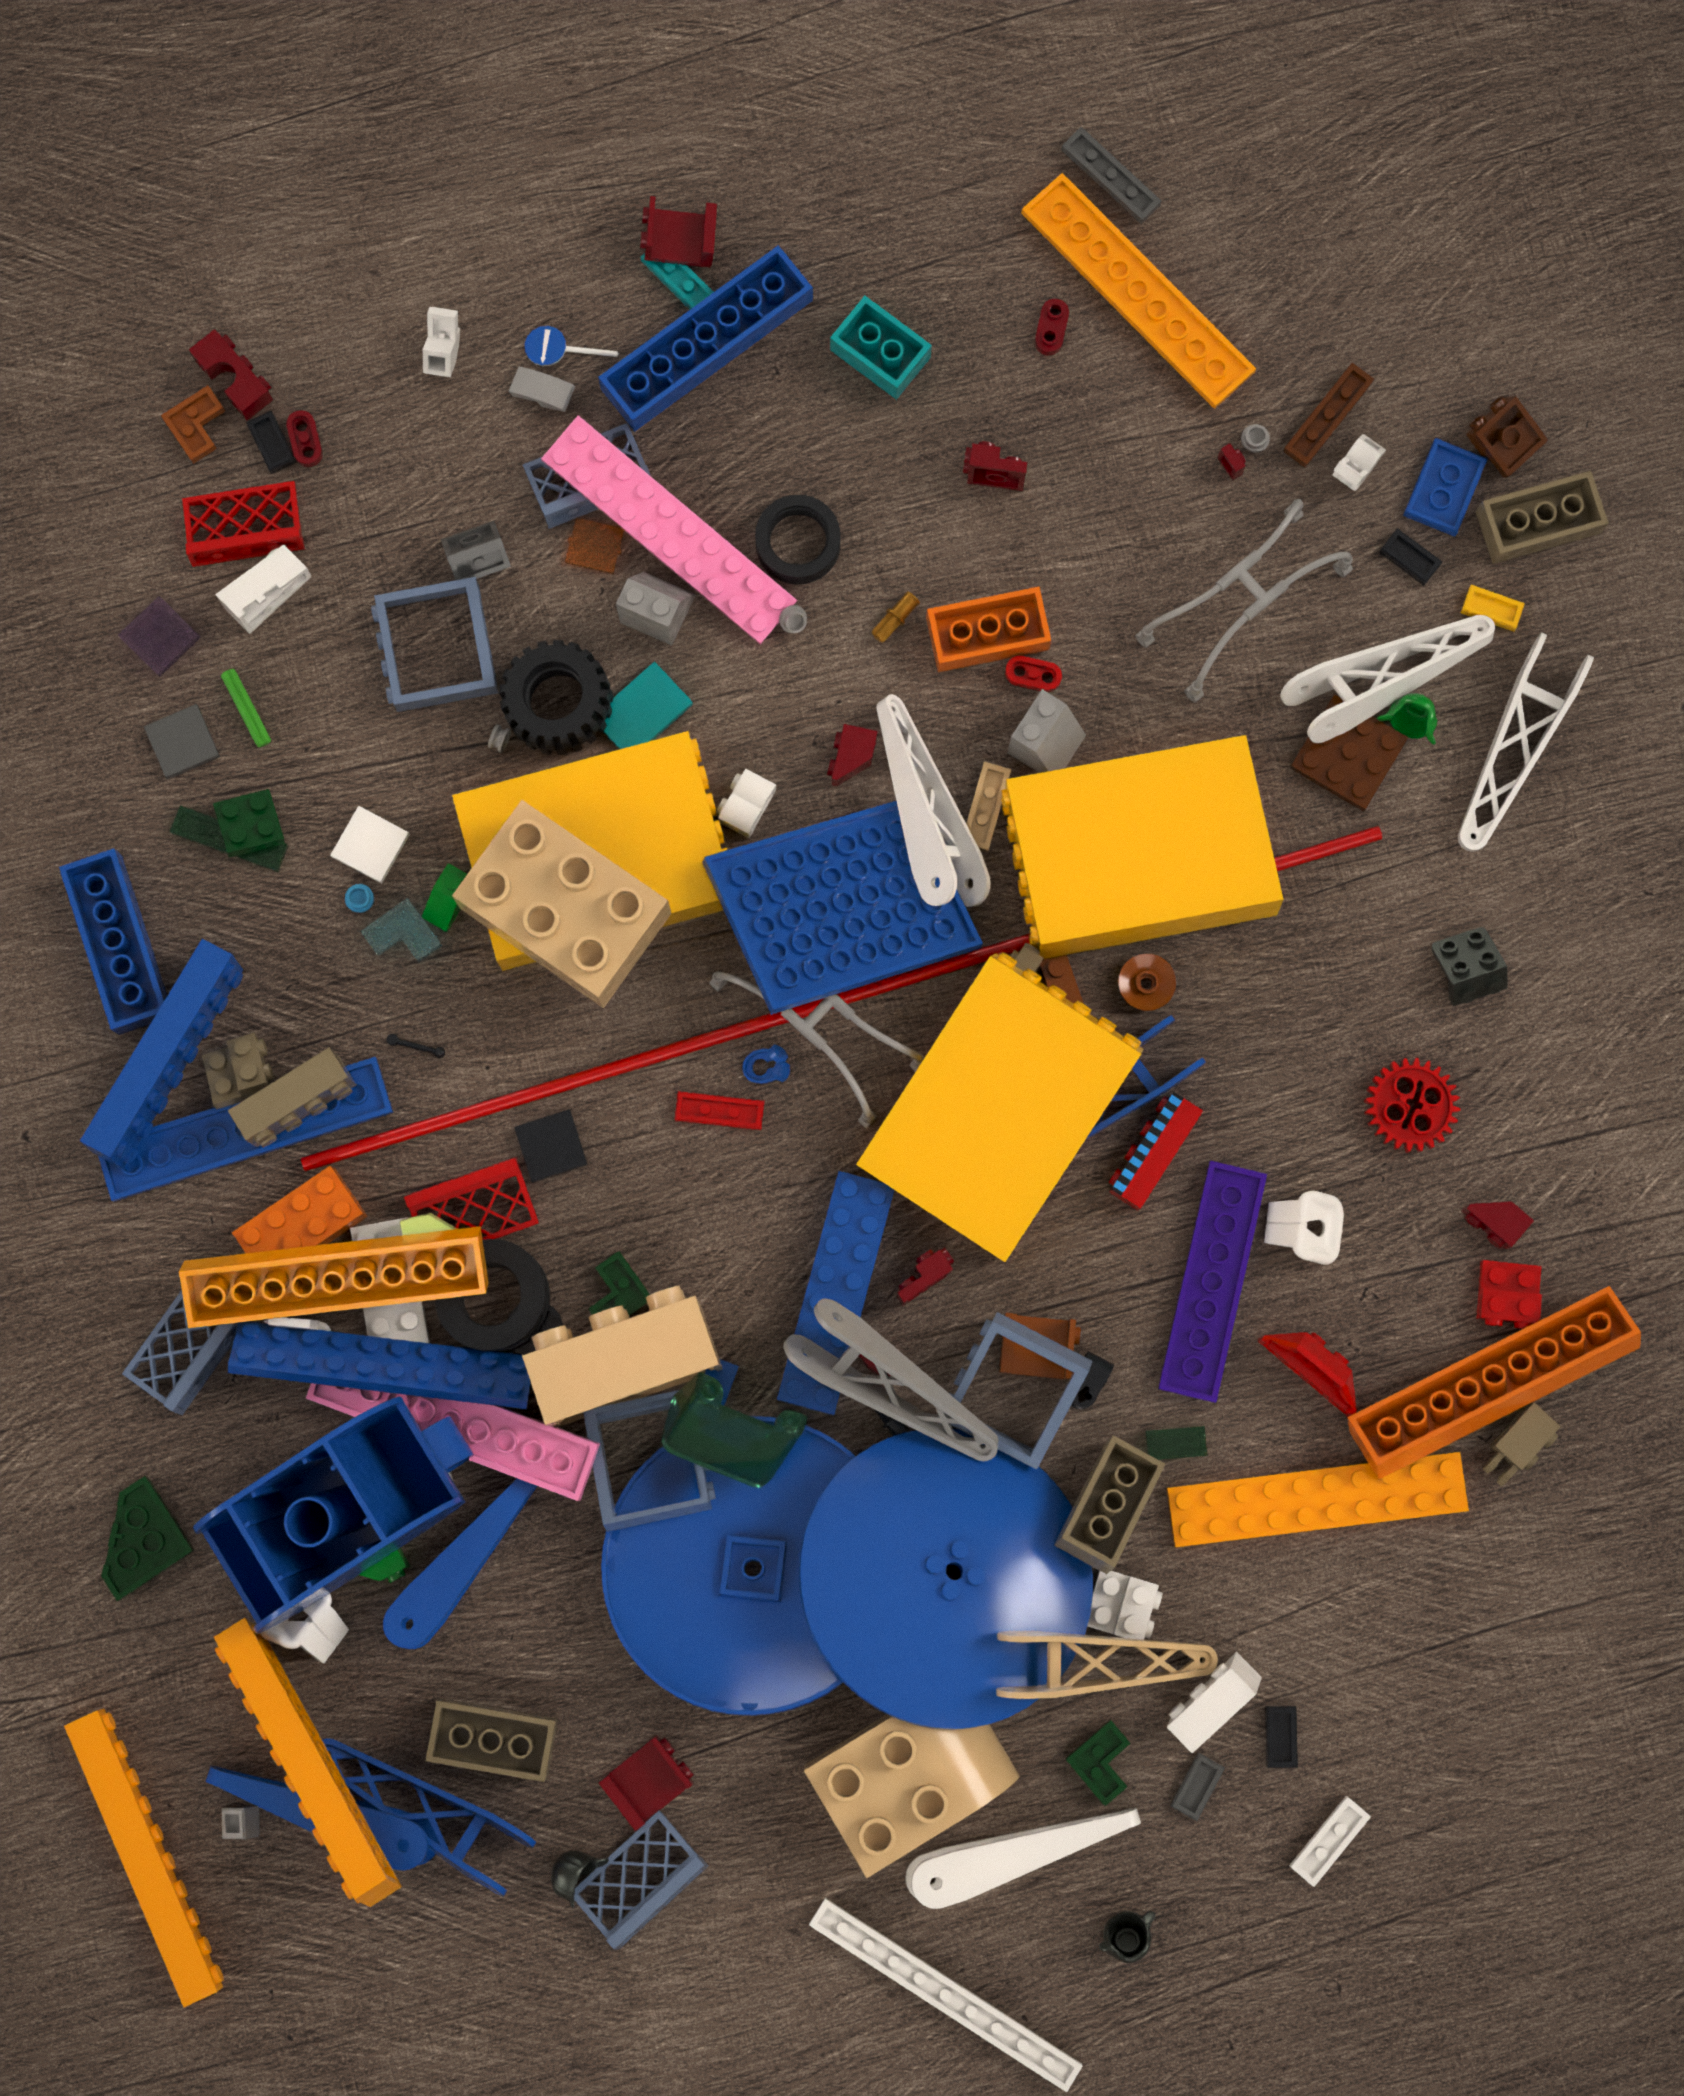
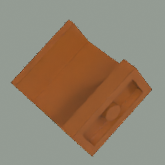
(1022, 1361)

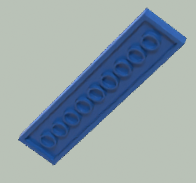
(214, 1141)
(380, 1364)

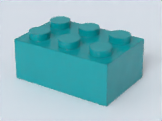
(880, 347)

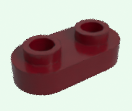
(1051, 325)
(304, 440)

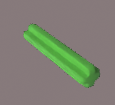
(246, 708)

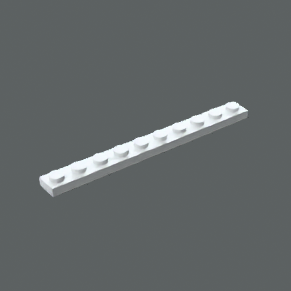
(946, 1994)

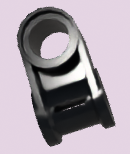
(1094, 1381)

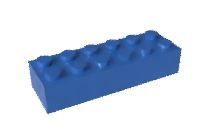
(115, 940)

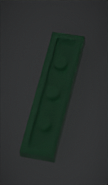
(206, 831)

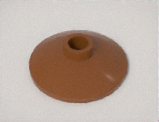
(1155, 970)

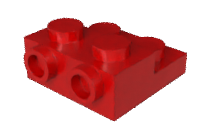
(1509, 1294)

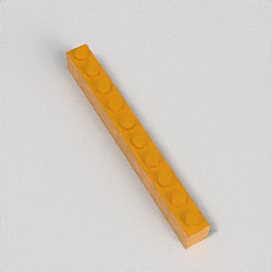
(144, 1857)

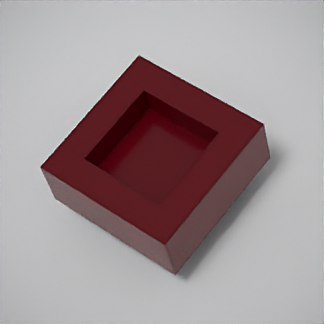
(1232, 461)

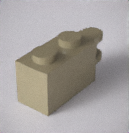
(1522, 1441)

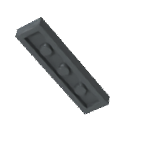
(1111, 175)

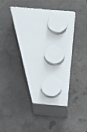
(264, 588)
(1214, 1702)

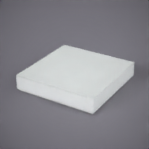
(370, 844)

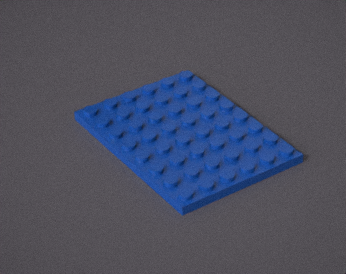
(834, 908)

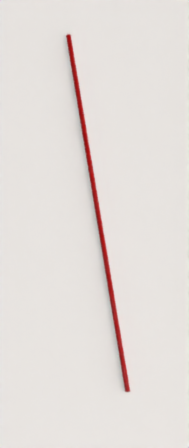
(740, 1029)

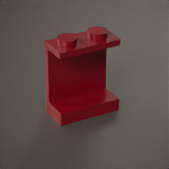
(679, 235)
(647, 1781)

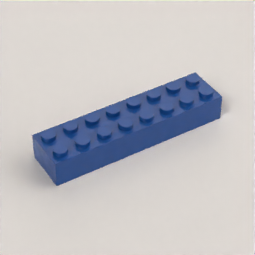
(706, 338)
(163, 1054)
(840, 1274)

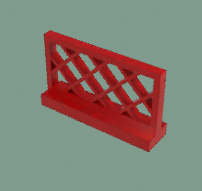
(240, 545)
(471, 1182)

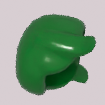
(1413, 716)

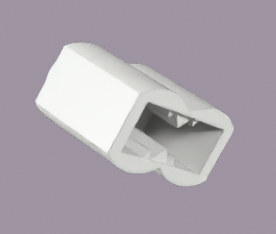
(746, 803)

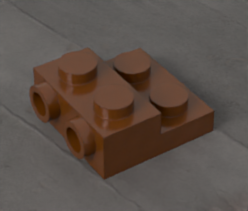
(1506, 435)

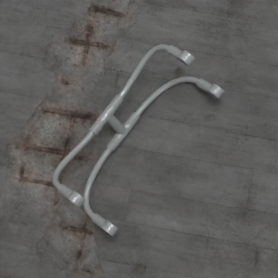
(1293, 514)
(805, 1027)

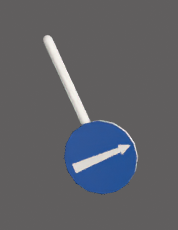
(547, 346)

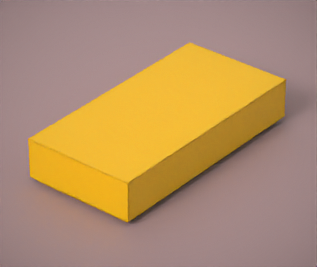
(1501, 609)

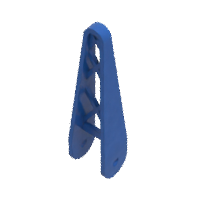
(1148, 1082)
(445, 1581)
(341, 1751)
(400, 1839)

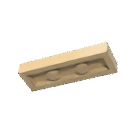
(987, 804)

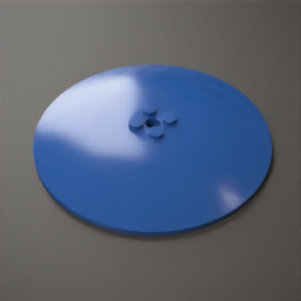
(882, 1590)
(684, 1591)

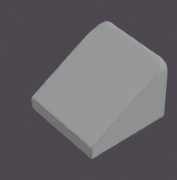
(240, 1822)

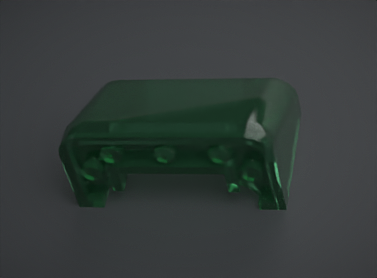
(724, 1438)

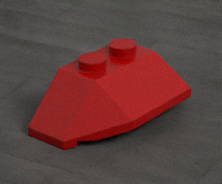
(1316, 1366)

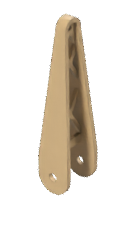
(1072, 1686)

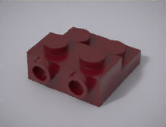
(989, 470)
(930, 1270)

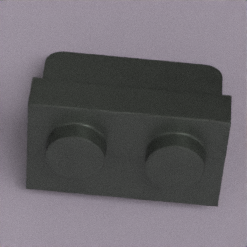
(1471, 965)

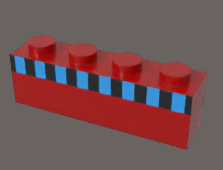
(1155, 1151)

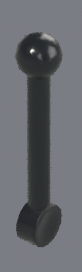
(393, 1040)

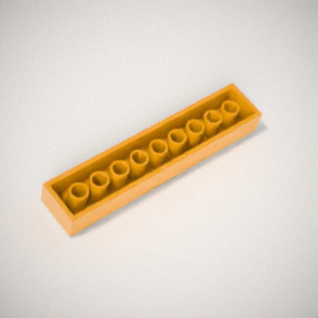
(334, 1277)
(307, 1764)

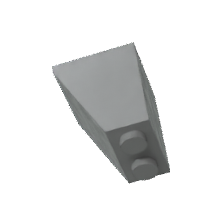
(653, 606)
(1046, 735)

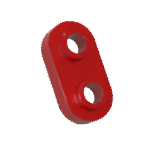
(1034, 671)

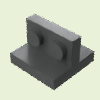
(476, 552)

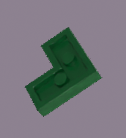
(623, 1283)
(1092, 1761)

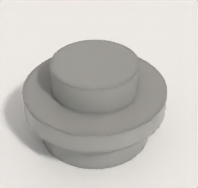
(1255, 438)
(793, 619)

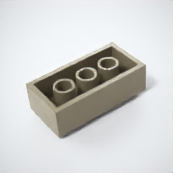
(1541, 517)
(292, 1098)
(1109, 1504)
(492, 1740)

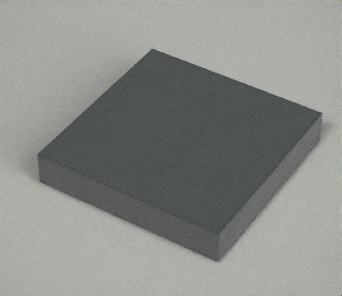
(182, 741)

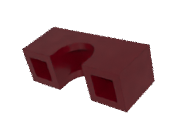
(216, 356)

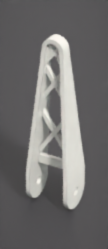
(1365, 663)
(931, 822)
(1469, 824)
(983, 1864)

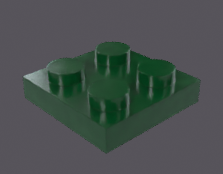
(248, 823)

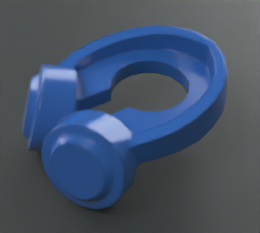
(779, 1072)

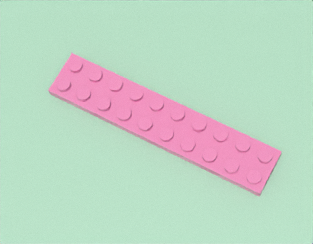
(668, 529)
(494, 1434)

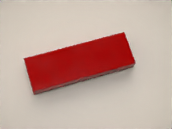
(719, 1111)

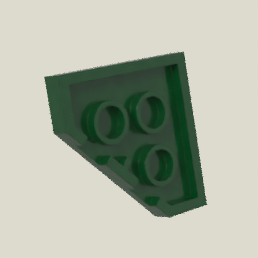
(141, 1540)

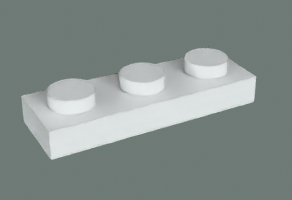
(1330, 1841)

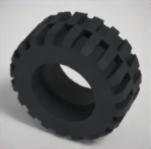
(546, 663)

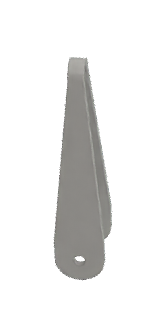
(867, 1389)

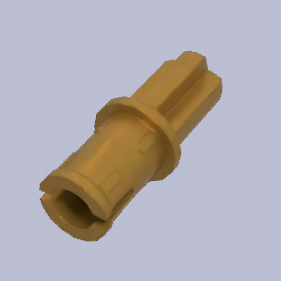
(895, 617)

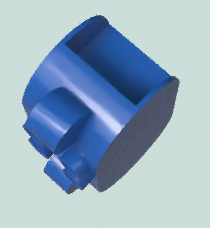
(335, 1509)

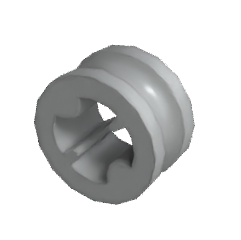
(499, 738)

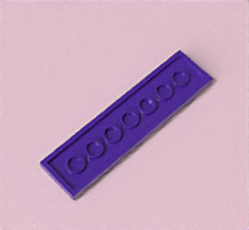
(1212, 1281)

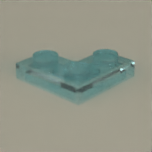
(403, 924)

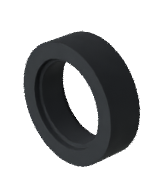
(787, 507)

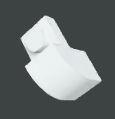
(442, 342)
(1358, 462)

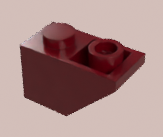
(854, 753)
(1500, 1220)

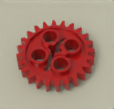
(1436, 1115)

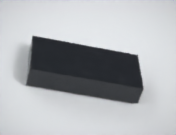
(271, 442)
(1410, 557)
(1281, 1737)

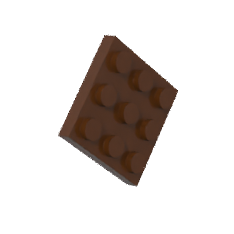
(1351, 762)

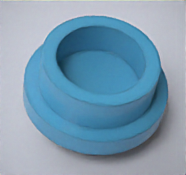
(359, 898)

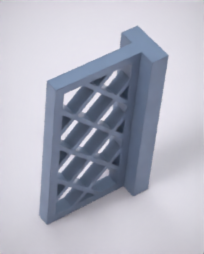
(575, 504)
(200, 1366)
(656, 1899)

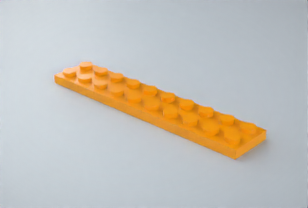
(1138, 290)
(1315, 1500)

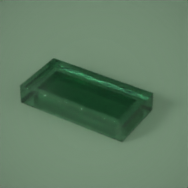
(1176, 1443)

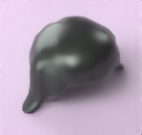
(568, 1871)
(1128, 1936)

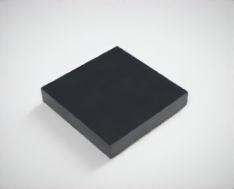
(551, 1146)

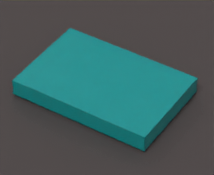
(645, 708)

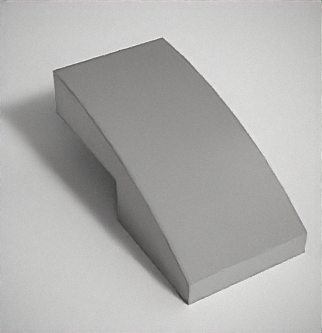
(541, 388)

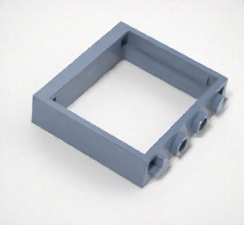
(444, 694)
(1048, 1349)
(625, 1410)

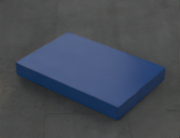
(1445, 487)

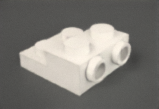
(1124, 1605)

